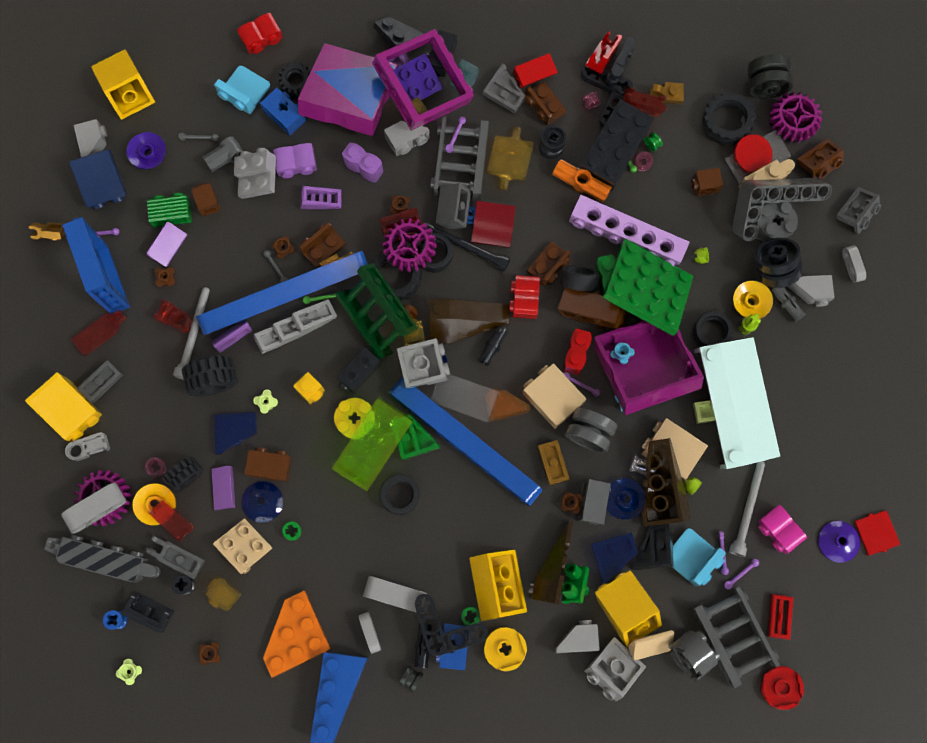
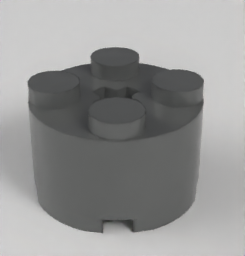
(777, 221)
(694, 654)

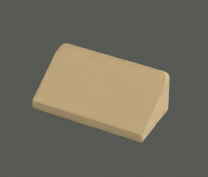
(651, 645)

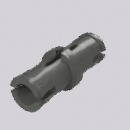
(789, 303)

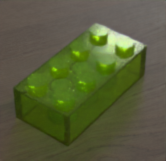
(372, 444)

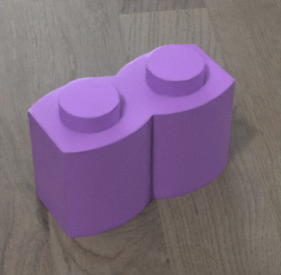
(295, 160)
(364, 163)

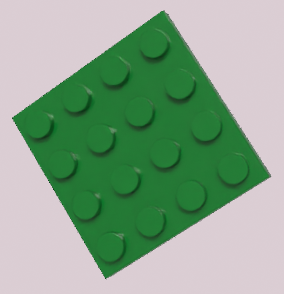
(648, 287)

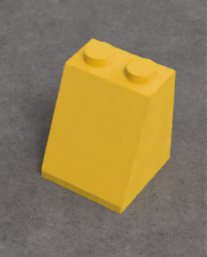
(122, 84)
(64, 407)
(628, 608)

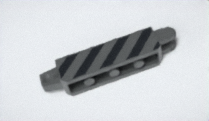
(101, 560)

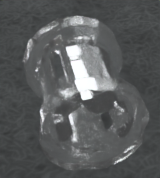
(633, 465)

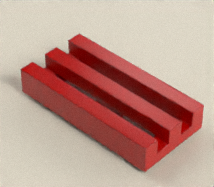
(772, 612)

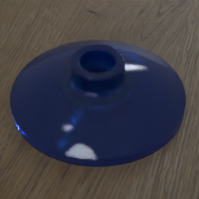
(618, 491)
(271, 507)

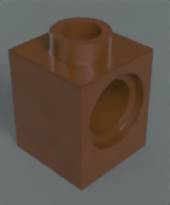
(707, 182)
(205, 199)

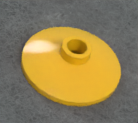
(758, 293)
(145, 495)

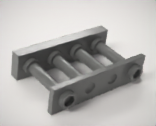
(477, 151)
(714, 634)

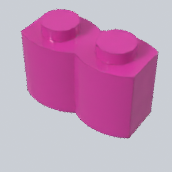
(781, 529)

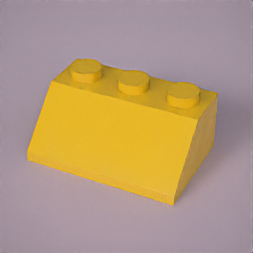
(498, 585)

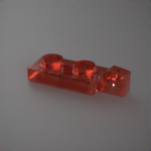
(98, 332)

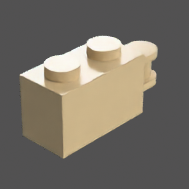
(772, 171)

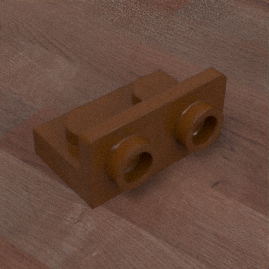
(545, 103)
(822, 159)
(321, 245)
(549, 263)

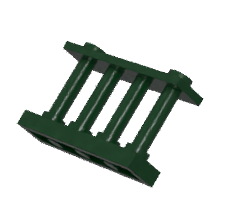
(388, 302)

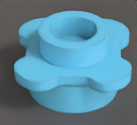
(622, 347)

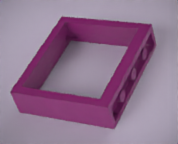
(397, 91)

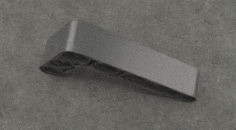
(757, 192)

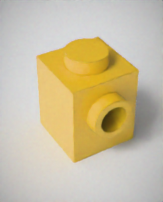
(309, 388)

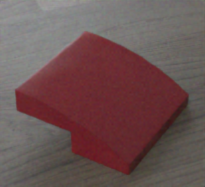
(493, 224)

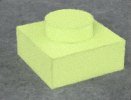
(703, 412)

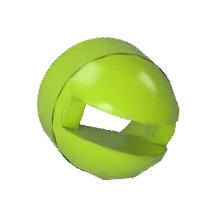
(702, 255)
(692, 485)

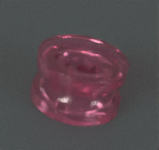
(591, 100)
(648, 157)
(149, 470)

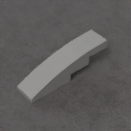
(295, 326)

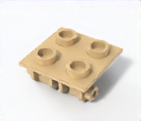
(242, 546)

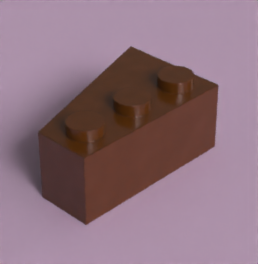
(591, 308)

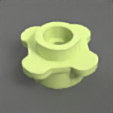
(265, 407)
(122, 672)

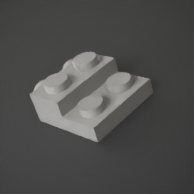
(255, 173)
(423, 363)
(614, 670)

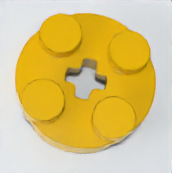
(347, 408)
(516, 654)

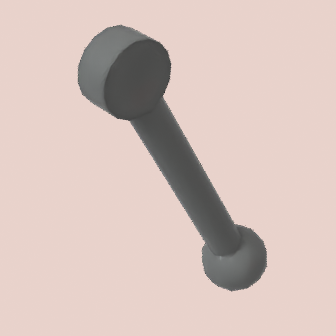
(182, 136)
(266, 254)

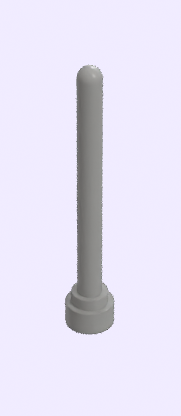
(192, 334)
(739, 546)

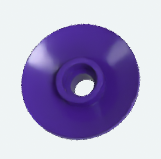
(143, 143)
(829, 543)

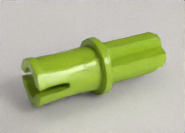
(749, 324)

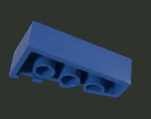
(335, 691)

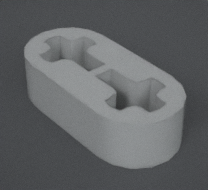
(854, 263)
(370, 632)

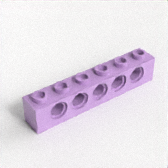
(623, 222)

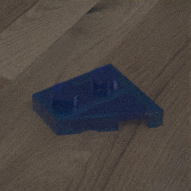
(613, 555)

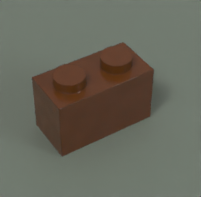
(268, 465)

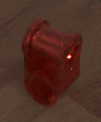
(171, 315)

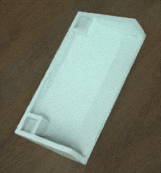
(739, 402)

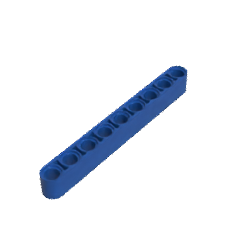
(281, 293)
(466, 442)

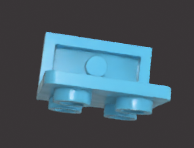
(243, 89)
(696, 558)

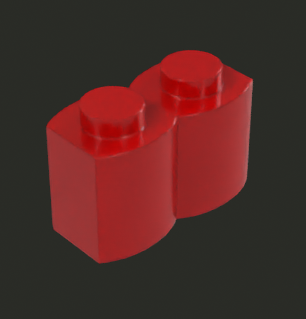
(260, 33)
(525, 297)
(577, 351)

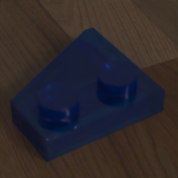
(233, 429)

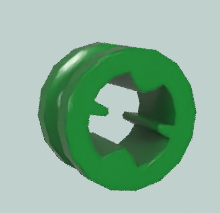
(653, 142)
(288, 536)
(464, 613)

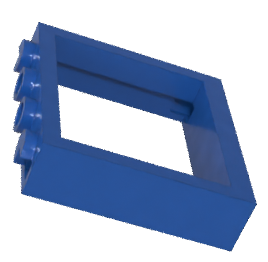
(95, 265)

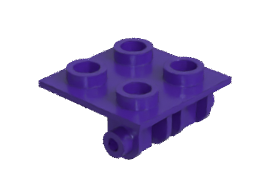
(418, 78)

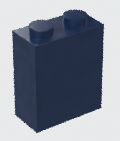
(98, 179)

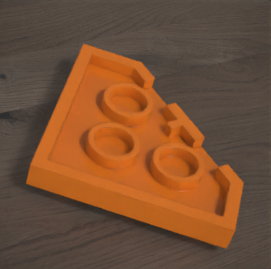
(295, 636)

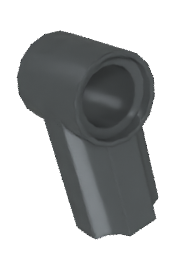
(224, 154)

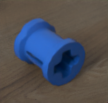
(108, 620)

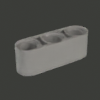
(93, 508)
(392, 593)

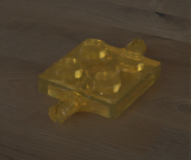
(510, 158)

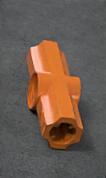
(571, 174)

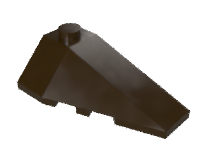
(460, 319)
(663, 486)
(549, 581)

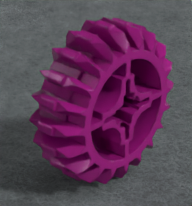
(785, 120)
(422, 234)
(95, 484)

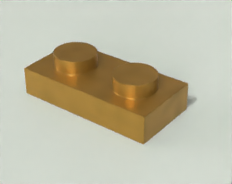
(553, 462)

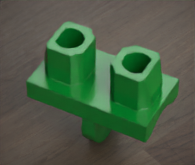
(575, 585)

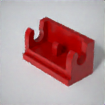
(603, 53)
(534, 70)

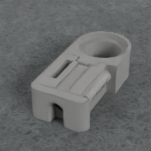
(89, 445)

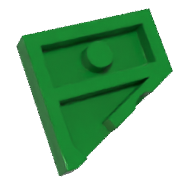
(416, 441)

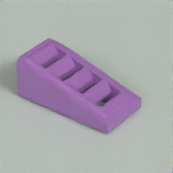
(309, 205)

